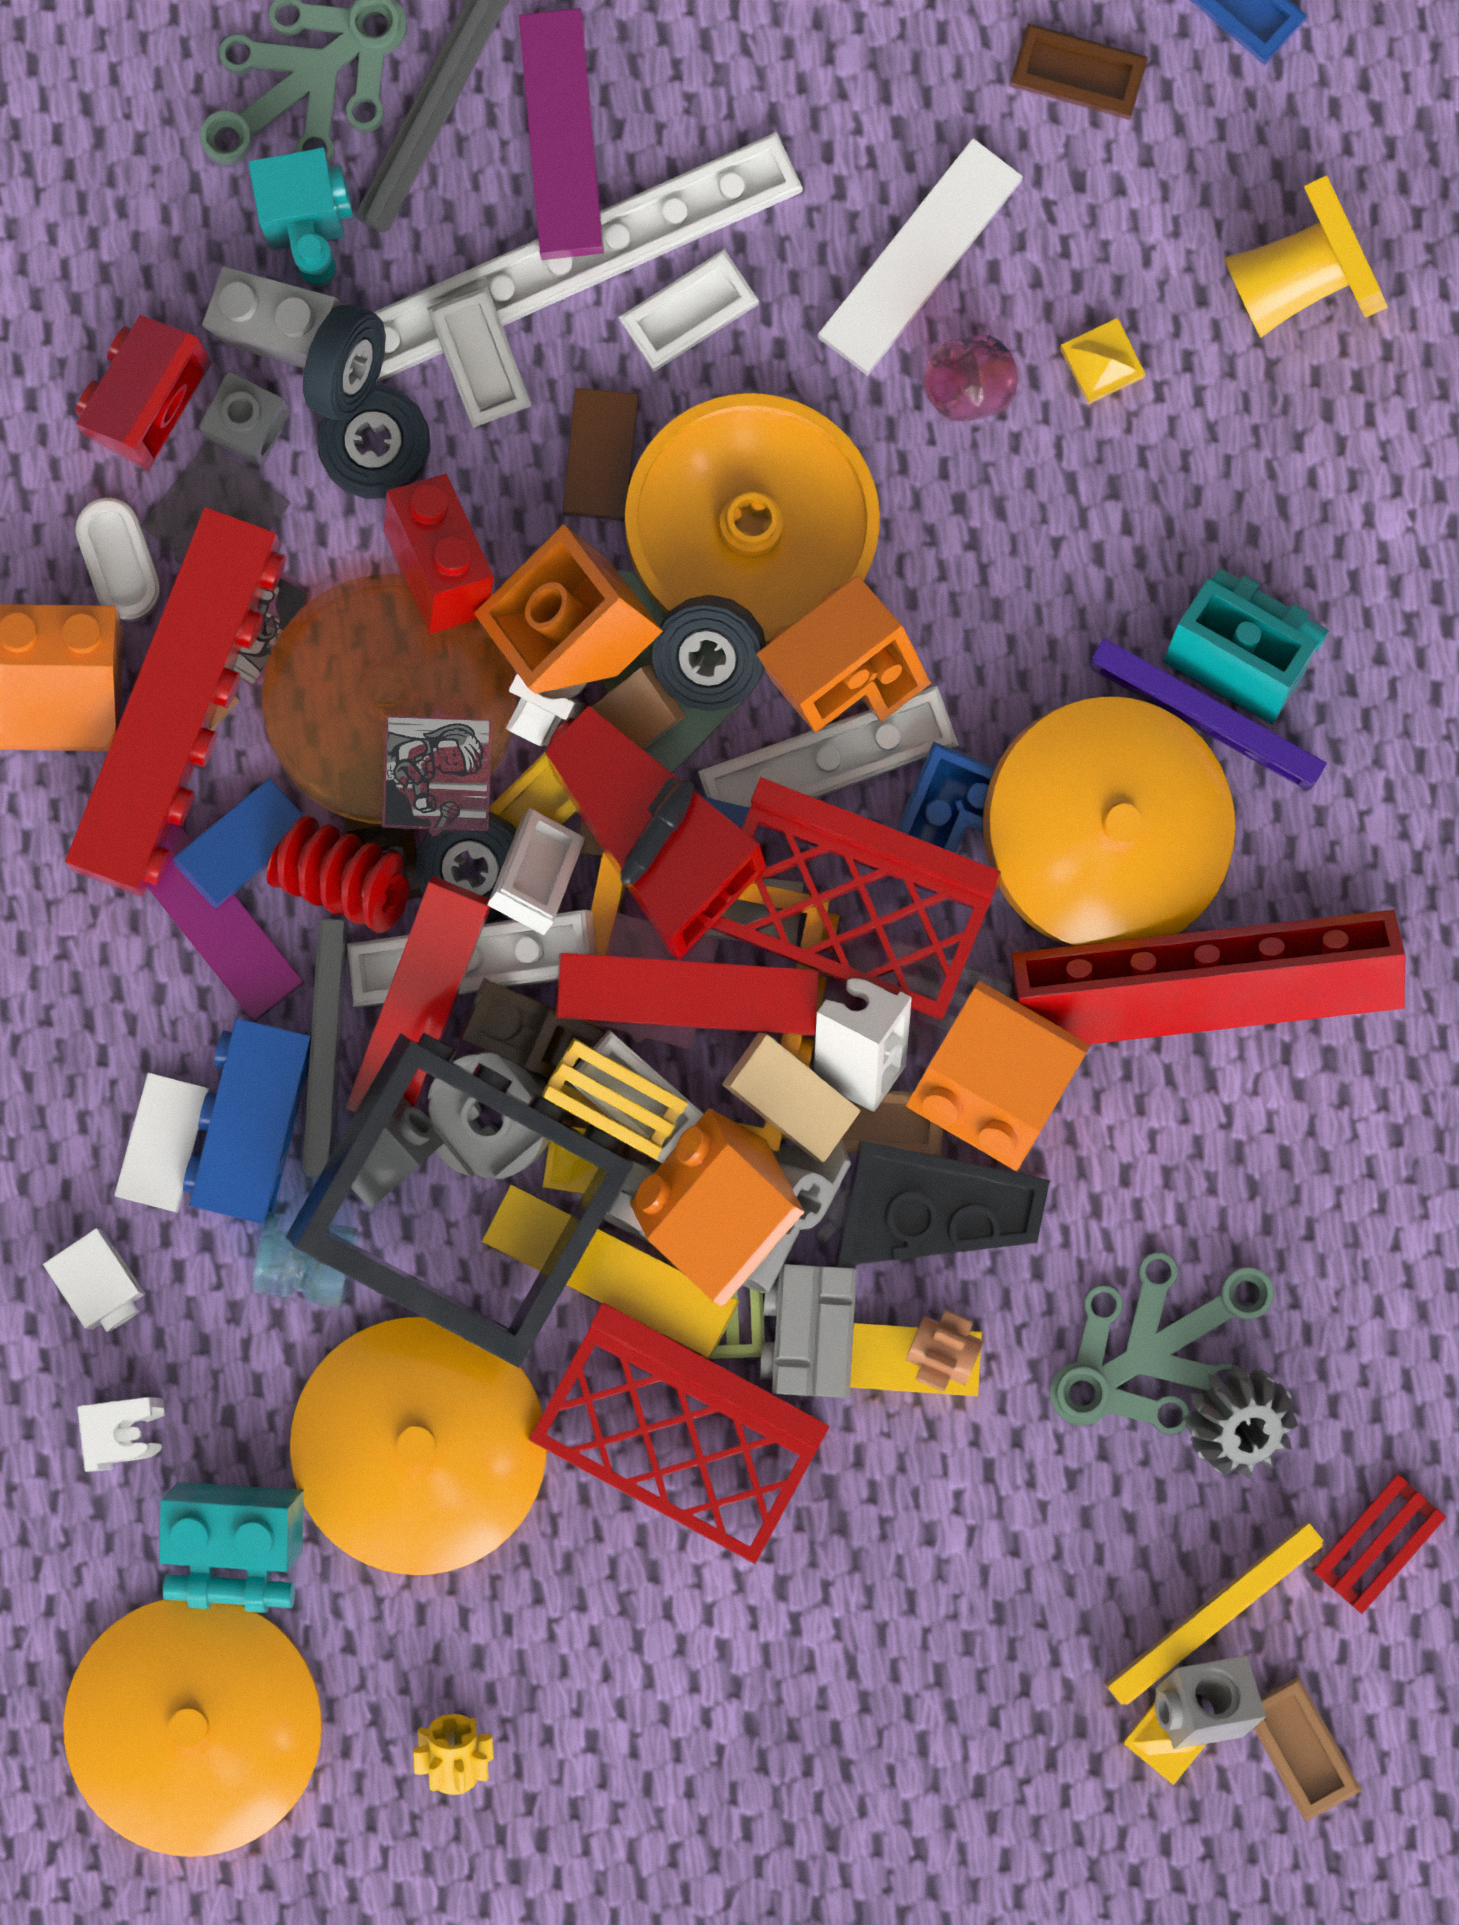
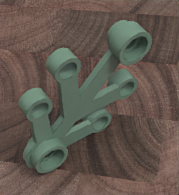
(311, 73)
(1149, 1350)

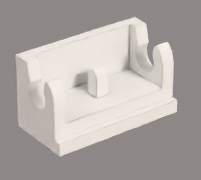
(865, 1048)
(108, 1431)

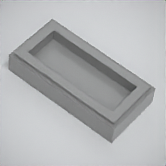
(479, 356)

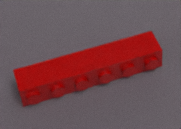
(175, 702)
(1217, 978)

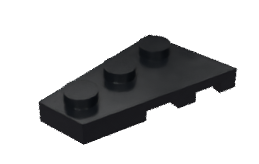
(934, 1205)

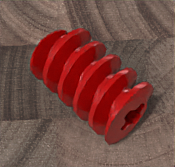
(340, 874)

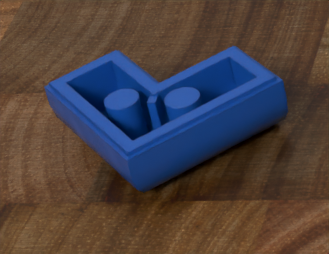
(946, 798)

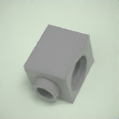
(1229, 1689)

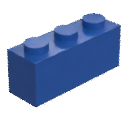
(248, 1121)

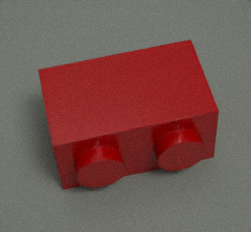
(437, 552)

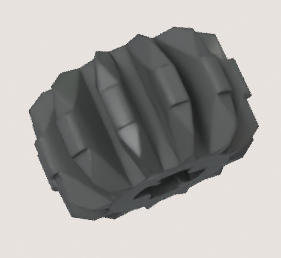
(1241, 1421)

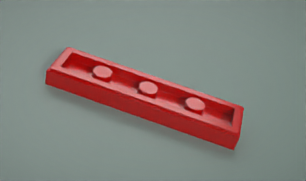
(425, 979)
(686, 994)

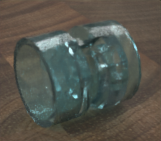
(284, 1269)

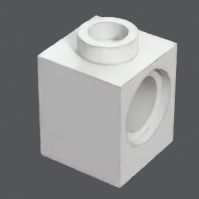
(96, 1282)

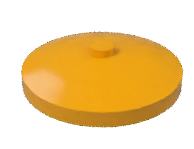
(751, 508)
(1109, 822)
(416, 1448)
(192, 1727)

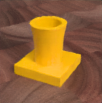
(1305, 266)

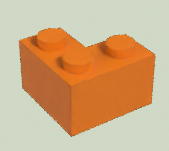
(844, 654)

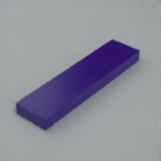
(1207, 715)

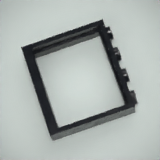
(489, 1087)

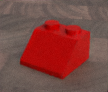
(142, 390)

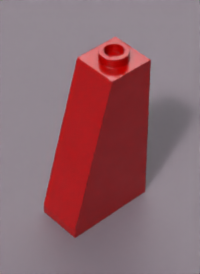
(701, 863)

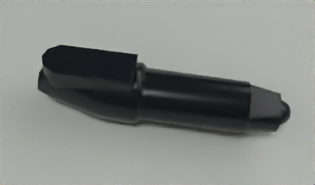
(666, 816)

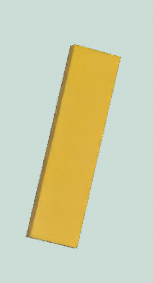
(613, 1273)
(1214, 1613)

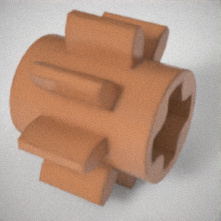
(944, 1350)

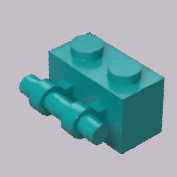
(301, 207)
(1245, 644)
(235, 1530)

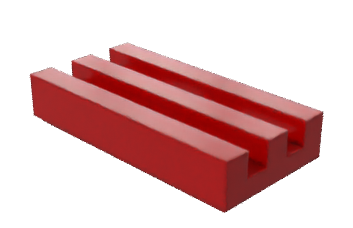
(1414, 1503)

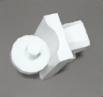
(543, 712)

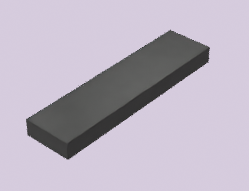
(325, 1045)

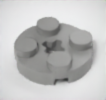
(485, 1150)

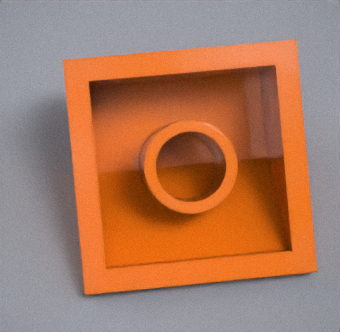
(567, 616)
(60, 676)
(998, 1075)
(717, 1205)

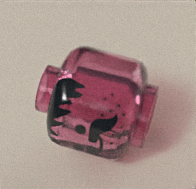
(971, 378)

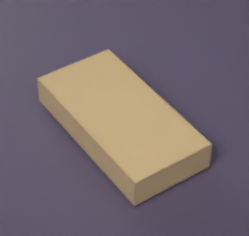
(791, 1097)

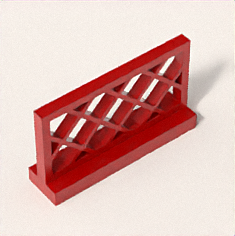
(888, 854)
(707, 1384)

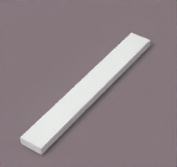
(632, 235)

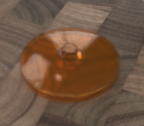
(366, 657)

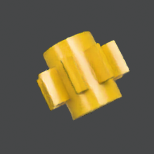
(453, 1754)

